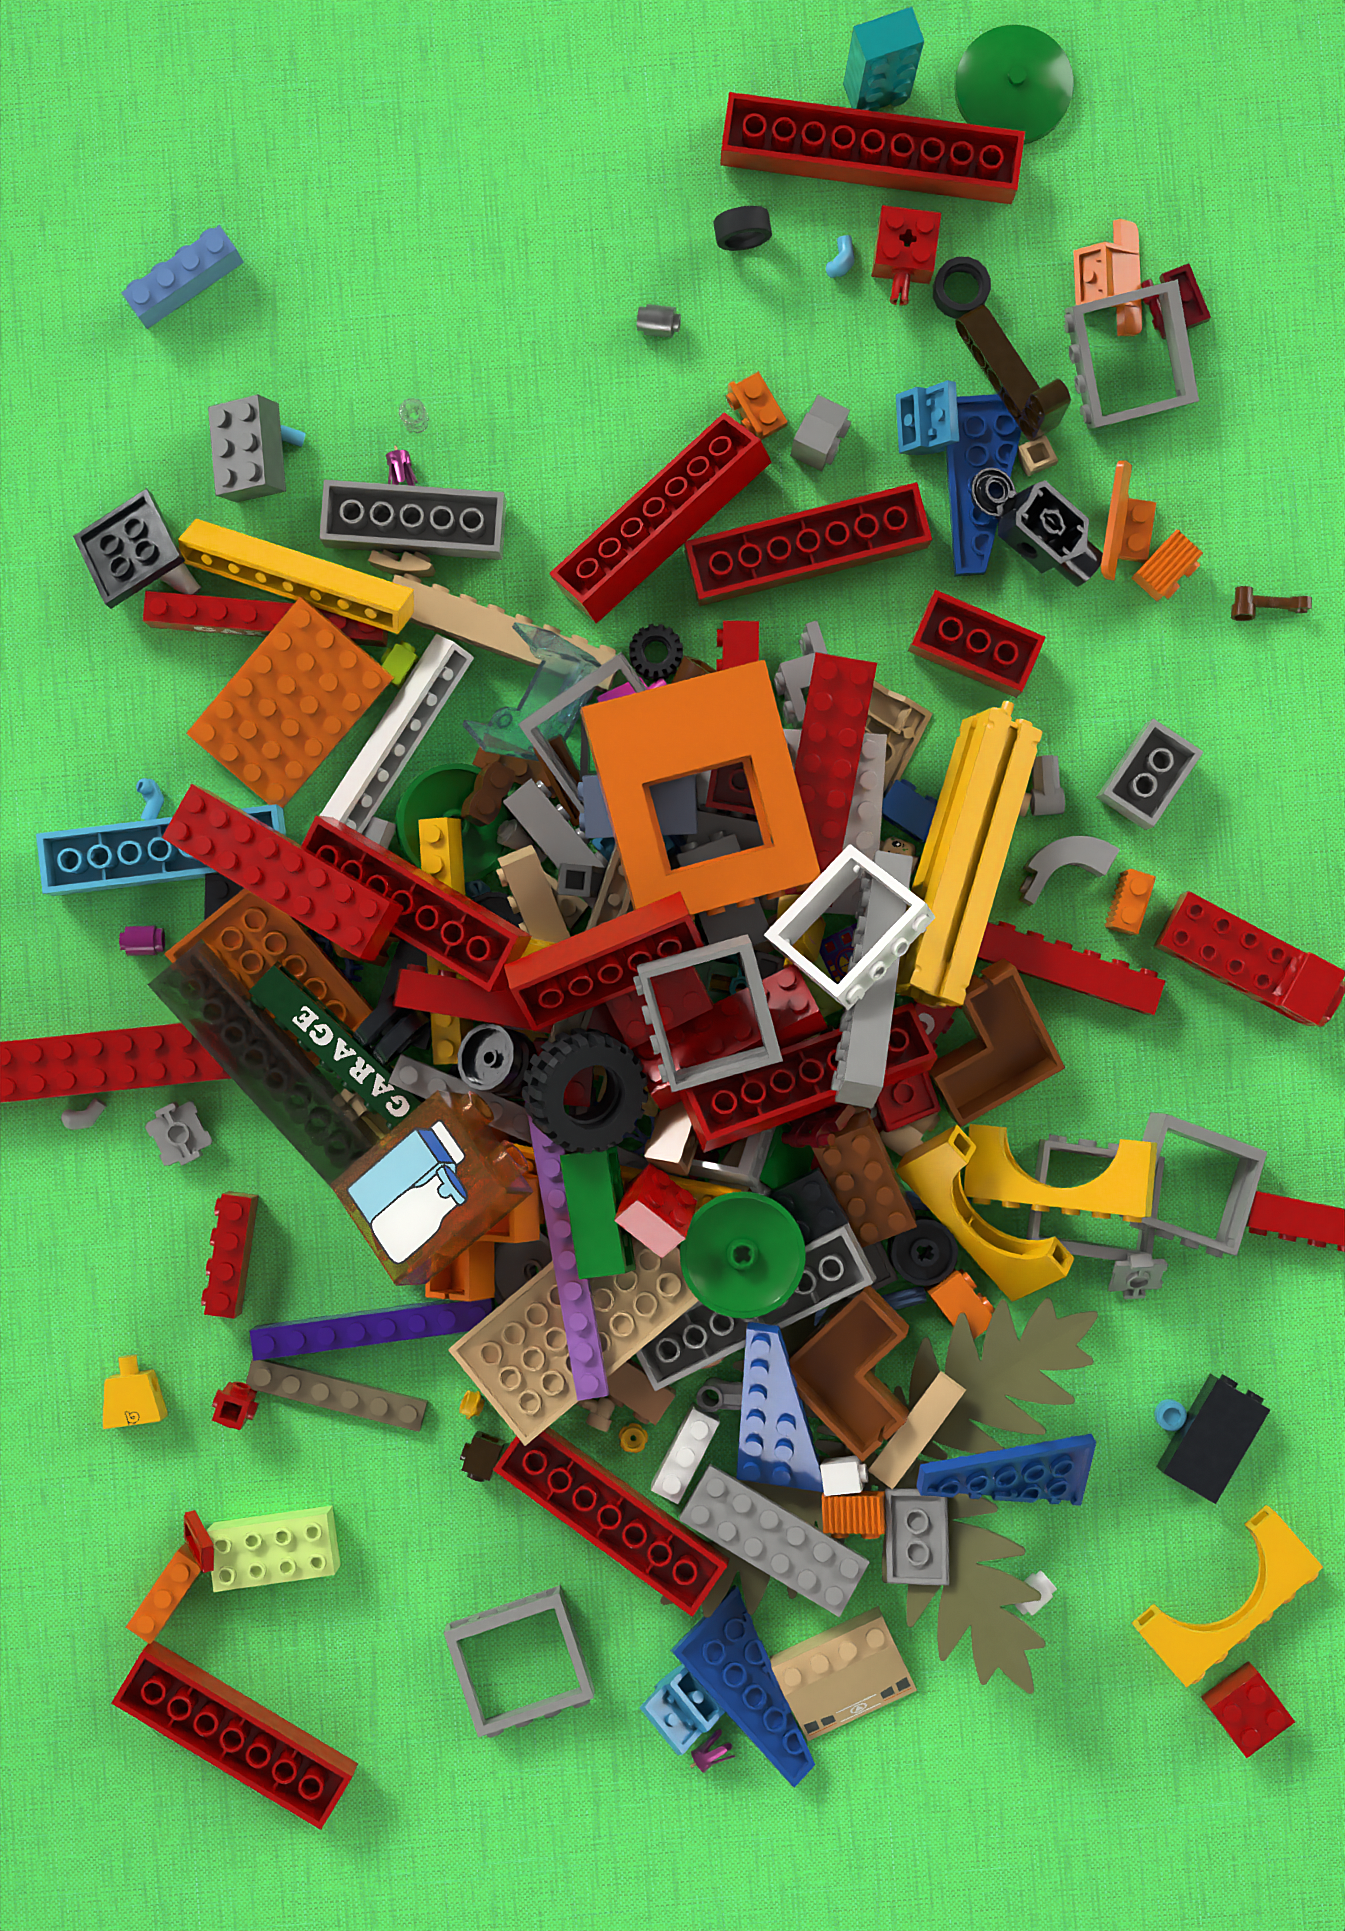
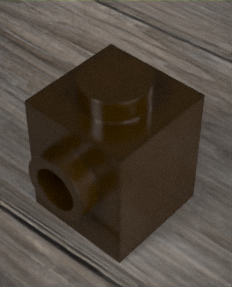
(481, 1456)

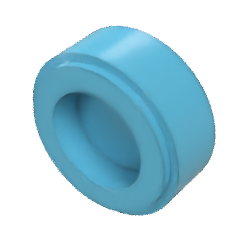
(1170, 1415)

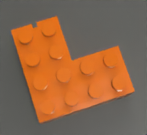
(473, 1272)

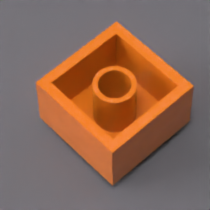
(957, 1296)

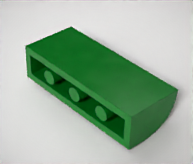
(593, 1198)

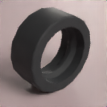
(742, 228)
(966, 265)

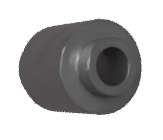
(658, 320)

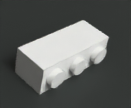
(685, 1453)

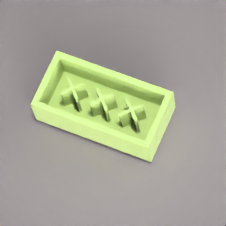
(274, 1548)

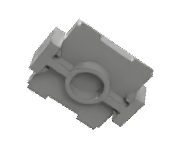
(178, 1133)
(1137, 1275)

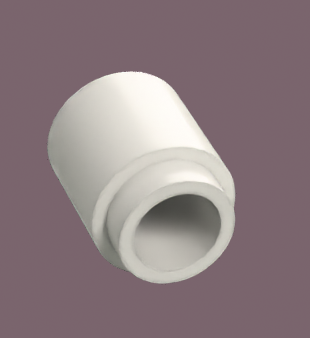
(1044, 1586)

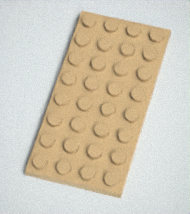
(522, 1348)

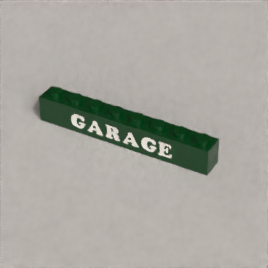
(333, 1043)

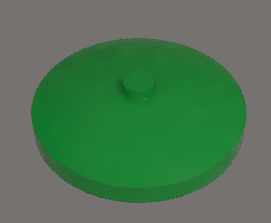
(1014, 81)
(441, 795)
(742, 1255)

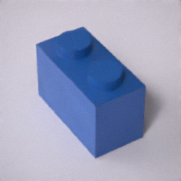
(908, 809)

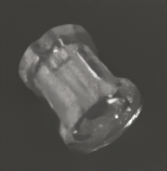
(418, 408)

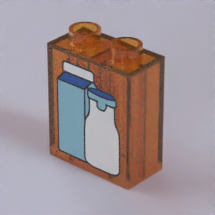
(433, 1186)

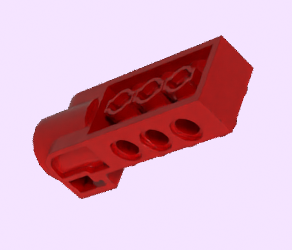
(1252, 961)

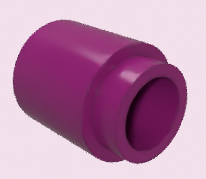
(142, 940)

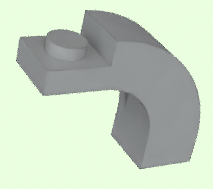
(1081, 851)

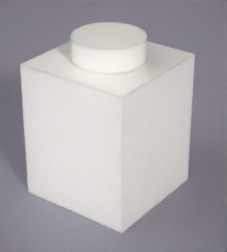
(843, 1475)

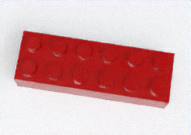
(600, 961)
(734, 1029)

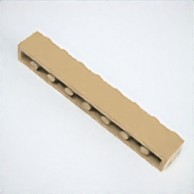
(485, 626)

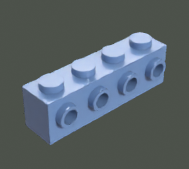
(182, 276)

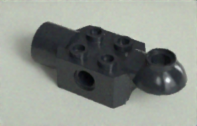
(1038, 525)

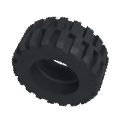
(615, 1110)

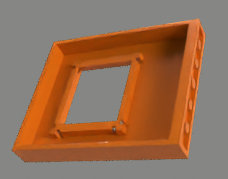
(687, 732)

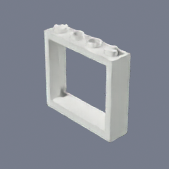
(820, 897)

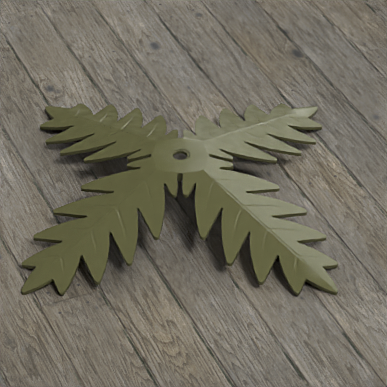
(974, 1589)

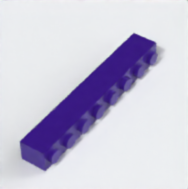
(367, 1327)

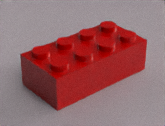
(976, 644)

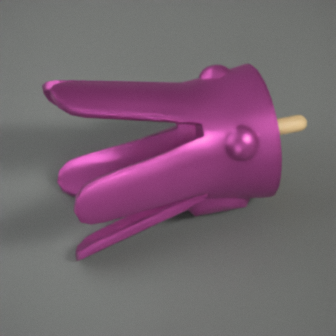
(400, 467)
(705, 1759)

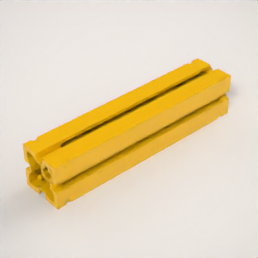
(967, 852)

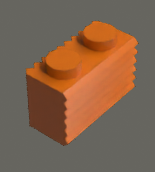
(1167, 565)
(1130, 902)
(854, 1514)

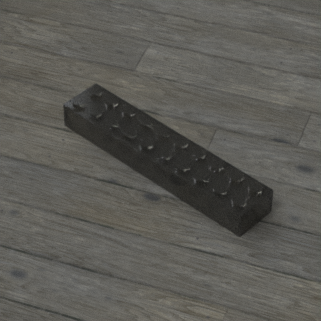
(264, 1061)

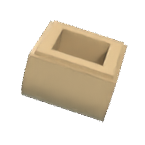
(1036, 455)

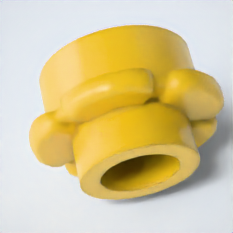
(471, 1404)
(626, 1442)

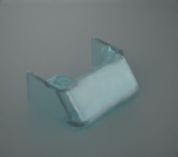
(560, 668)

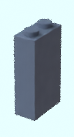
(673, 802)

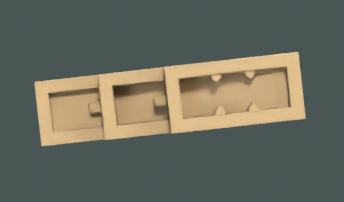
(917, 1431)

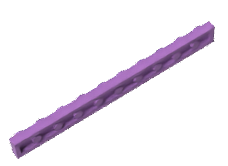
(574, 1293)

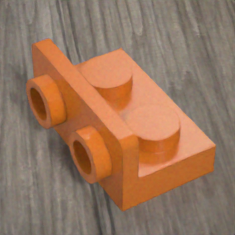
(756, 406)

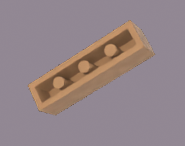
(672, 1141)
(633, 1388)

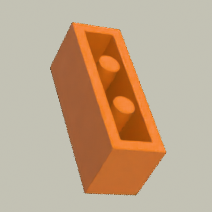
(165, 1595)

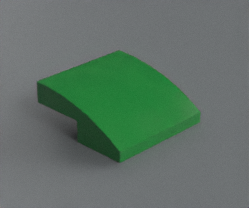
(783, 1161)

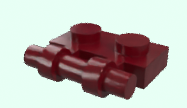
(1192, 300)
(820, 1124)

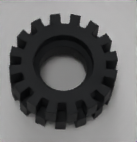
(656, 634)

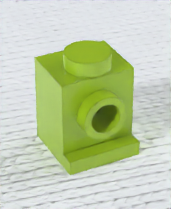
(400, 662)

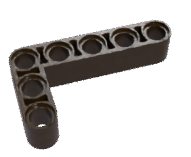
(1032, 407)

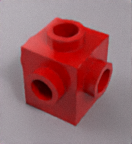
(234, 1405)

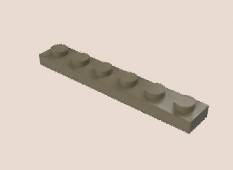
(337, 1394)

